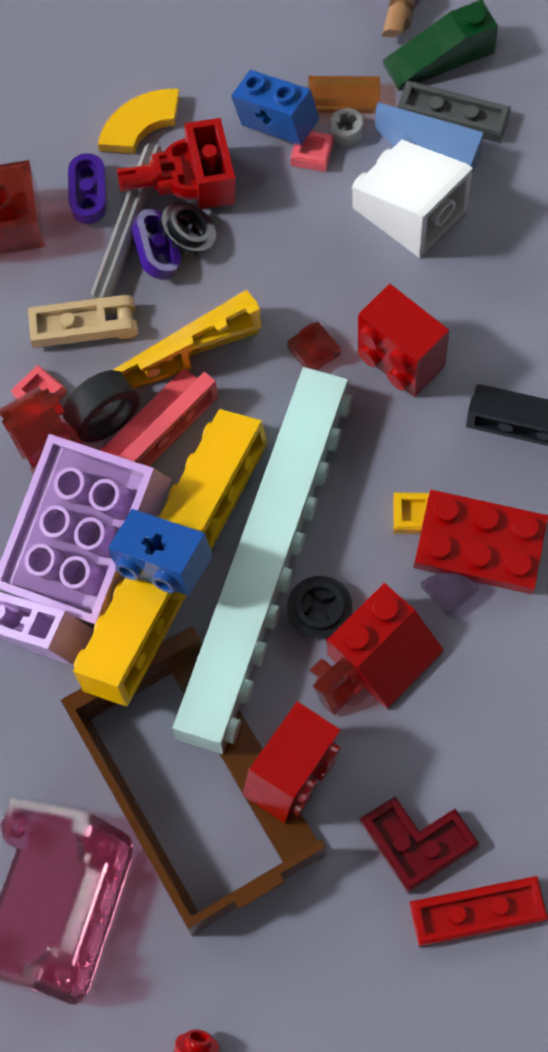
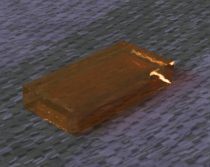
(341, 92)

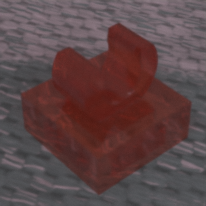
(313, 346)
(335, 683)

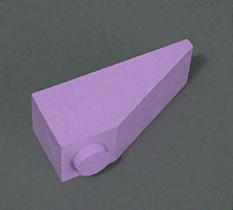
(42, 629)

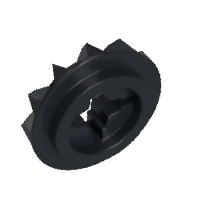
(181, 214)
(325, 591)

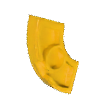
(137, 119)

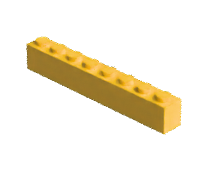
(139, 611)

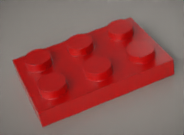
(481, 541)

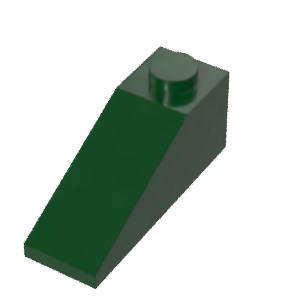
(445, 45)

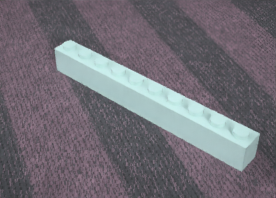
(262, 563)

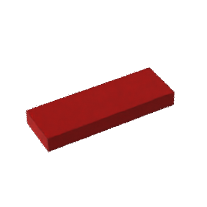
(478, 911)

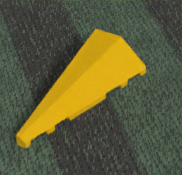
(224, 324)

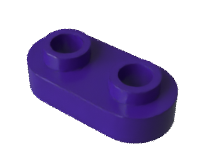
(87, 191)
(154, 251)

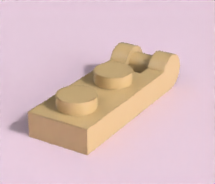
(82, 321)

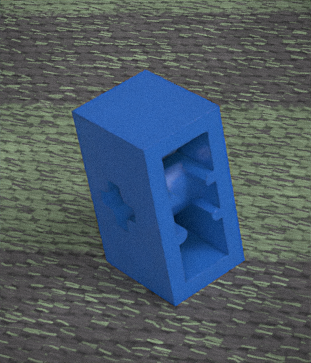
(275, 107)
(160, 552)

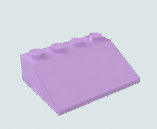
(68, 522)

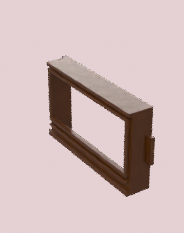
(292, 841)

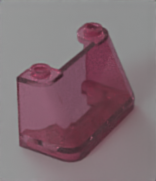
(58, 897)

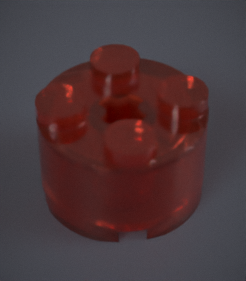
(32, 420)

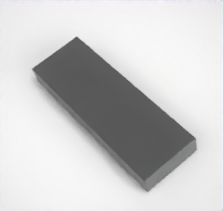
(456, 109)

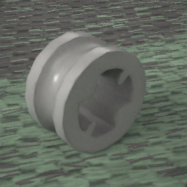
(348, 116)

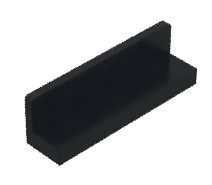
(509, 414)

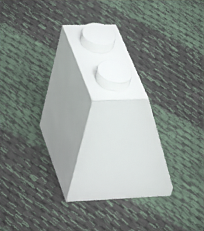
(413, 194)

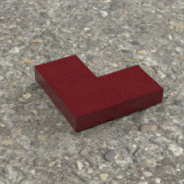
(413, 853)

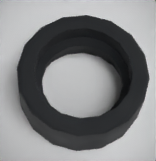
(101, 406)

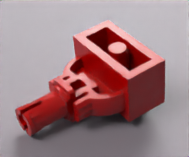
(189, 168)

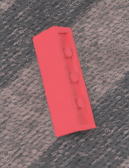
(164, 418)

